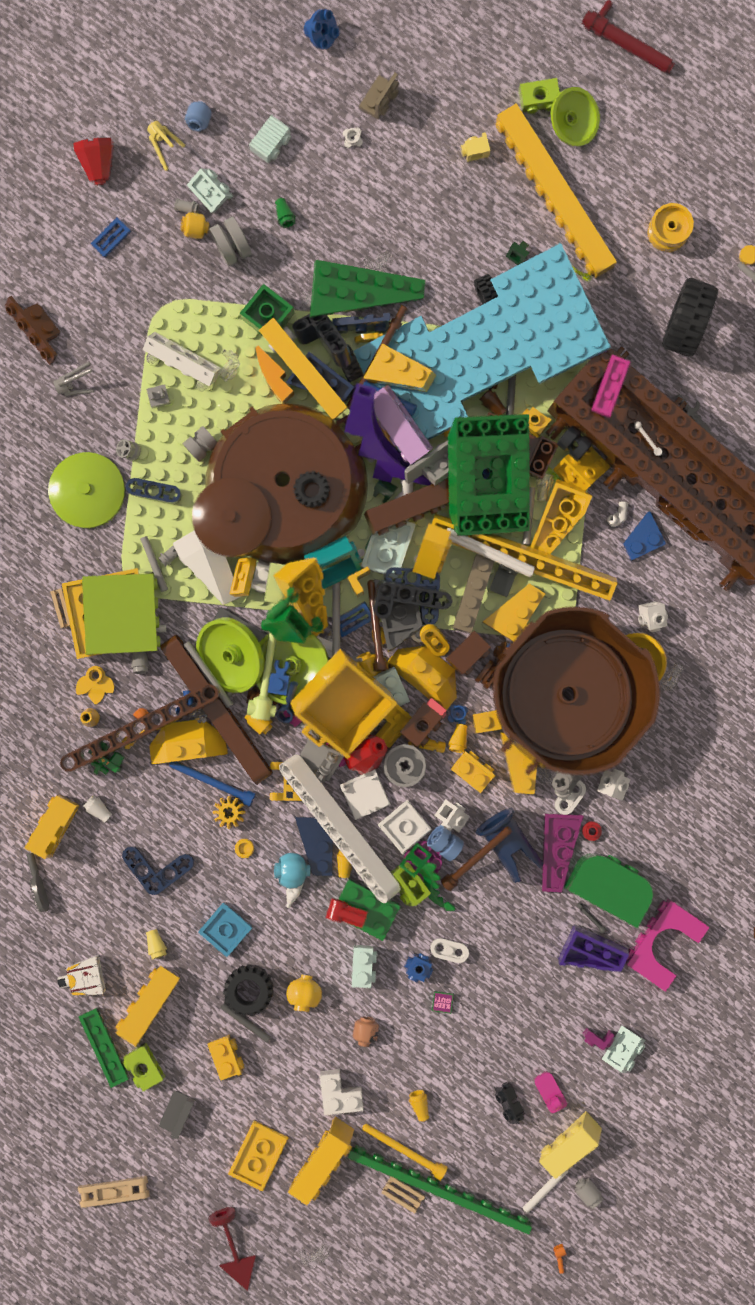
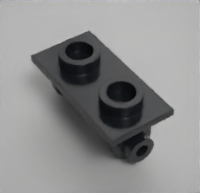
(512, 1111)

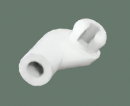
(406, 488)
(620, 516)

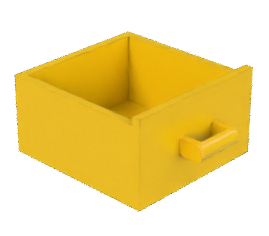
(342, 704)

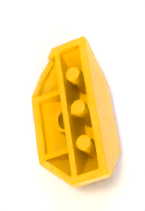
(426, 673)
(186, 741)

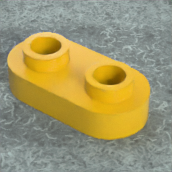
(433, 638)

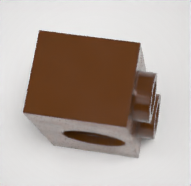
(426, 715)

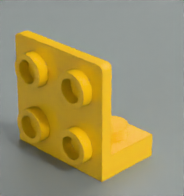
(584, 471)

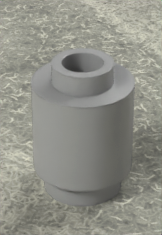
(588, 1192)

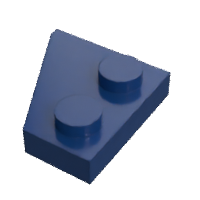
(644, 538)

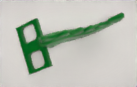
(427, 871)

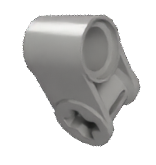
(566, 783)

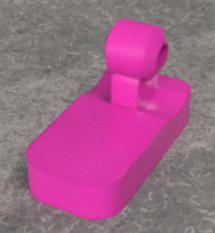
(550, 1092)

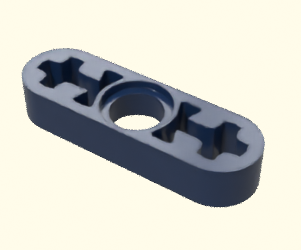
(168, 488)

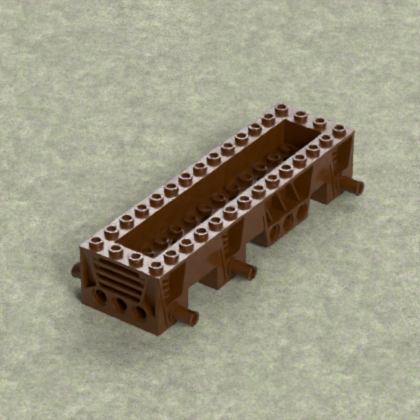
(688, 451)

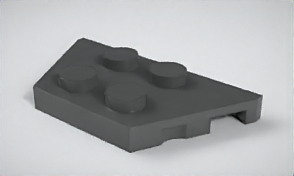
(402, 622)

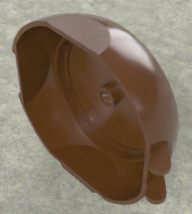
(291, 442)
(611, 685)

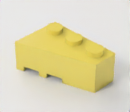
(571, 1145)

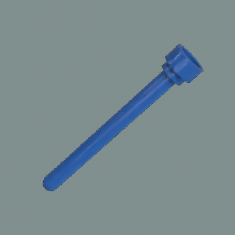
(246, 796)

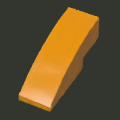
(274, 376)

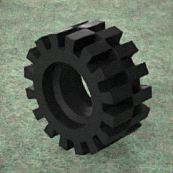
(485, 289)
(353, 370)
(323, 489)

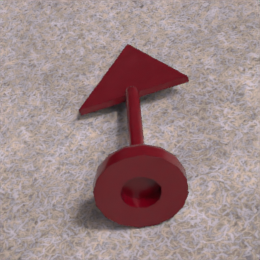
(238, 1269)

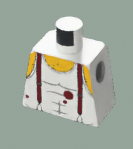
(84, 977)

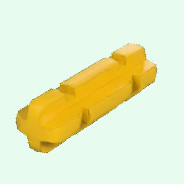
(433, 745)

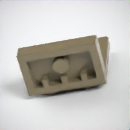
(379, 95)

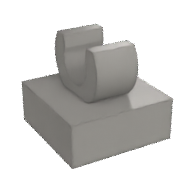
(158, 396)

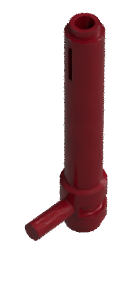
(602, 27)

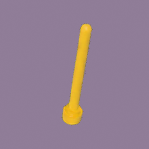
(437, 1169)

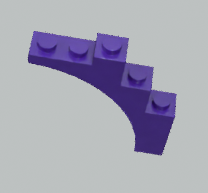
(374, 445)

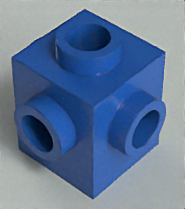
(418, 960)

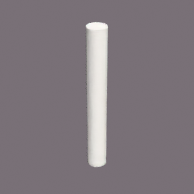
(542, 1193)

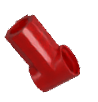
(342, 912)

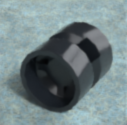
(568, 440)

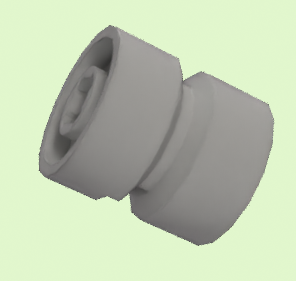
(200, 444)

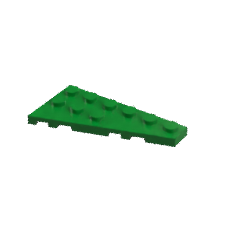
(353, 288)

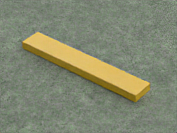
(303, 369)

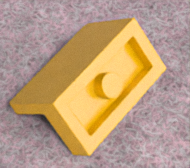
(353, 580)

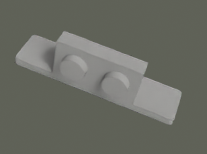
(432, 466)

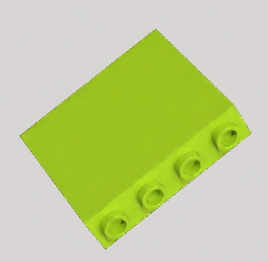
(120, 613)

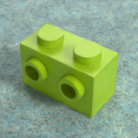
(411, 889)

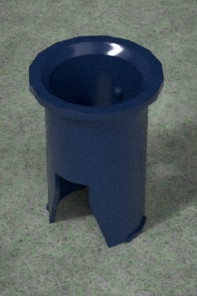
(511, 843)

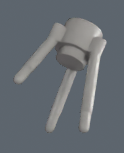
(64, 382)

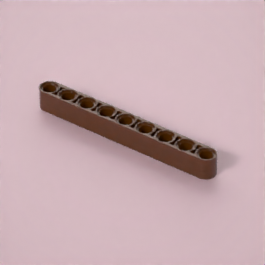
(217, 712)
(130, 728)

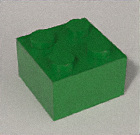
(264, 307)

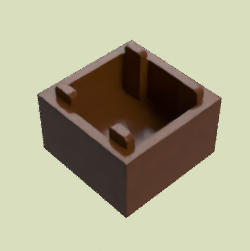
(468, 653)

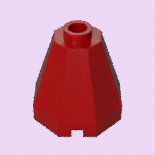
(95, 158)
(367, 755)

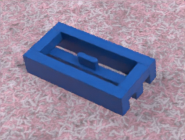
(105, 232)
(359, 615)

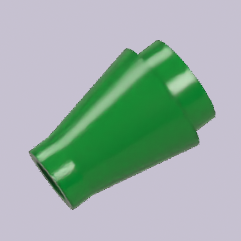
(284, 213)

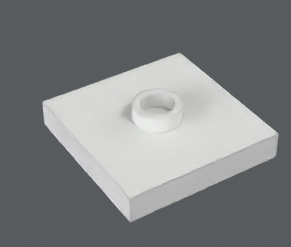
(404, 826)

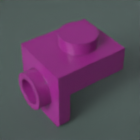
(593, 1039)

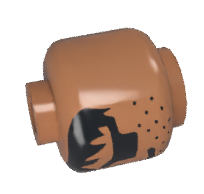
(365, 1031)

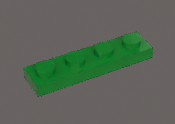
(103, 1047)

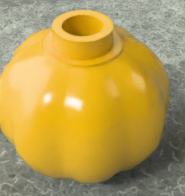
(304, 993)

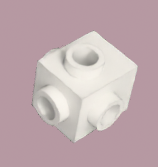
(653, 616)
(614, 784)
(452, 816)

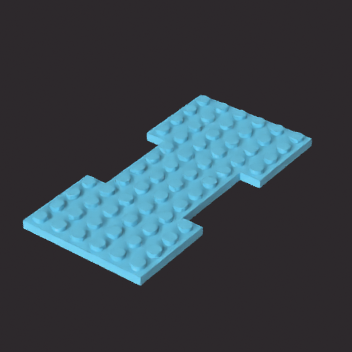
(533, 323)

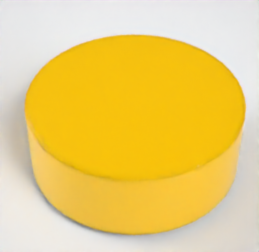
(747, 255)
(244, 848)

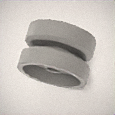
(232, 240)
(415, 769)

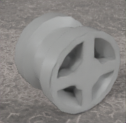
(128, 450)

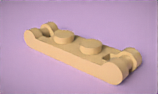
(113, 1191)

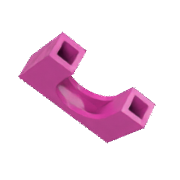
(669, 917)

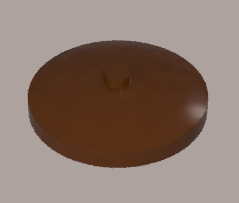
(231, 517)

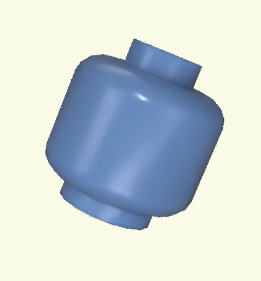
(198, 116)

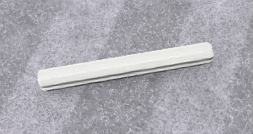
(492, 553)

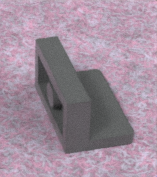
(176, 1113)

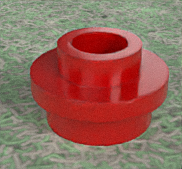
(585, 831)

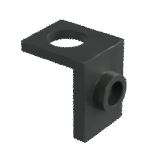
(503, 580)

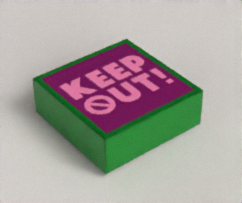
(442, 1002)

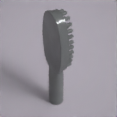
(37, 885)

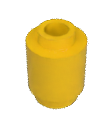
(258, 725)

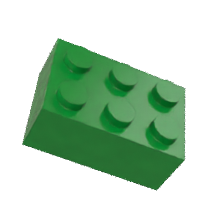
(379, 914)

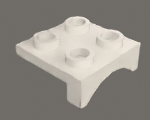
(365, 794)

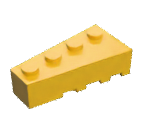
(147, 1006)
(322, 1161)

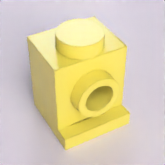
(476, 148)

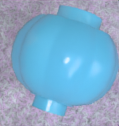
(291, 870)

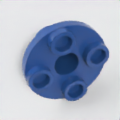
(322, 29)

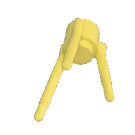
(160, 133)

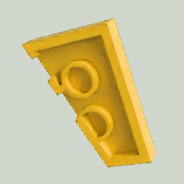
(515, 613)

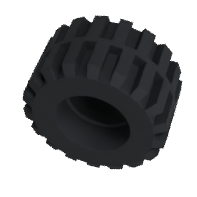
(248, 1007)

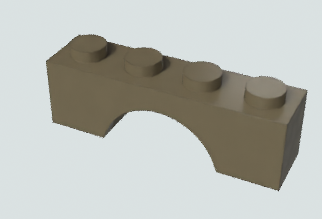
(473, 594)

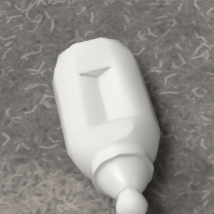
(292, 895)

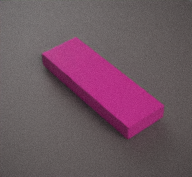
(610, 386)

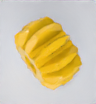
(222, 814)

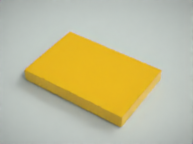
(258, 1155)

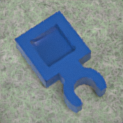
(279, 681)

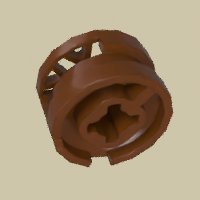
(485, 674)

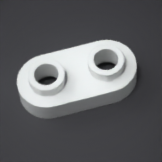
(572, 800)
(448, 952)

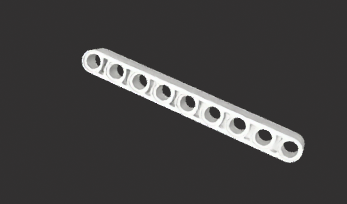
(339, 828)

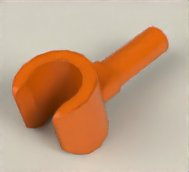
(560, 1252)

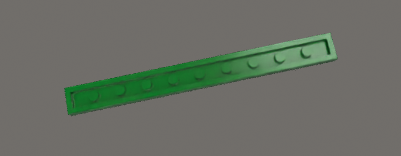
(446, 1192)

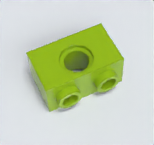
(547, 88)
(145, 1056)

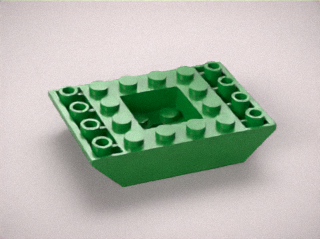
(503, 498)

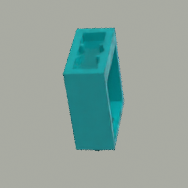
(332, 553)

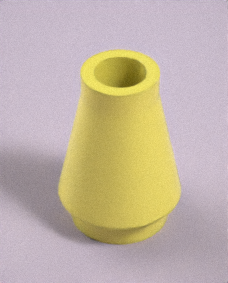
(156, 946)

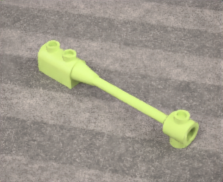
(261, 706)

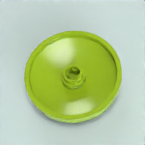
(86, 490)
(231, 654)
(304, 658)

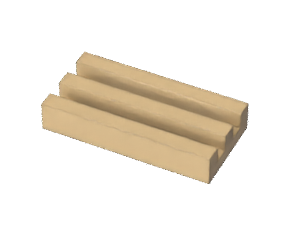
(57, 607)
(417, 1202)

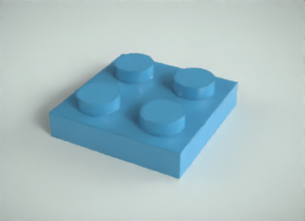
(225, 929)

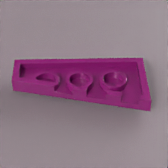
(558, 848)

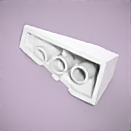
(207, 566)

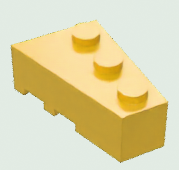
(398, 370)
(432, 551)
(517, 765)
(52, 826)

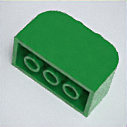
(611, 887)

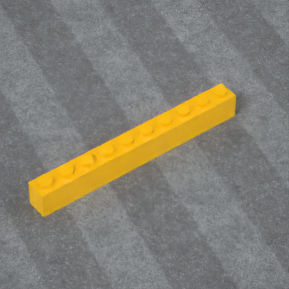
(555, 191)
(544, 563)

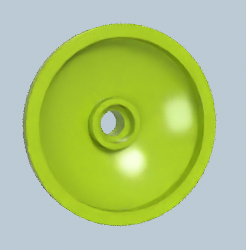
(583, 116)

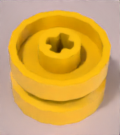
(670, 227)

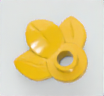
(95, 687)

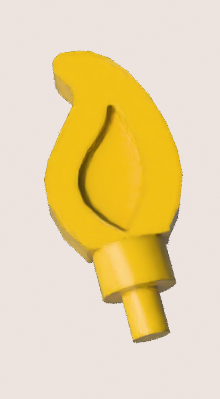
(364, 338)

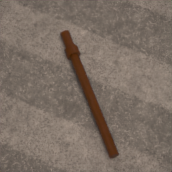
(395, 325)

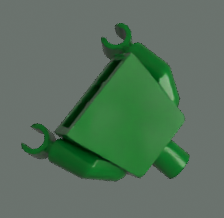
(287, 623)

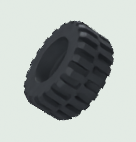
(690, 317)

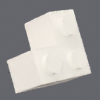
(339, 1099)

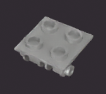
(321, 760)

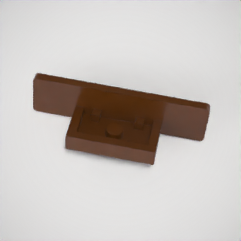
(36, 326)

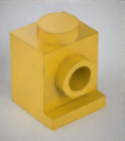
(538, 427)

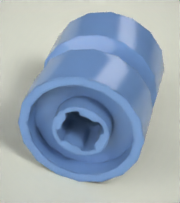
(446, 844)

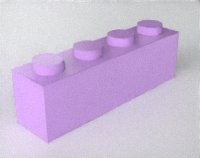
(400, 425)

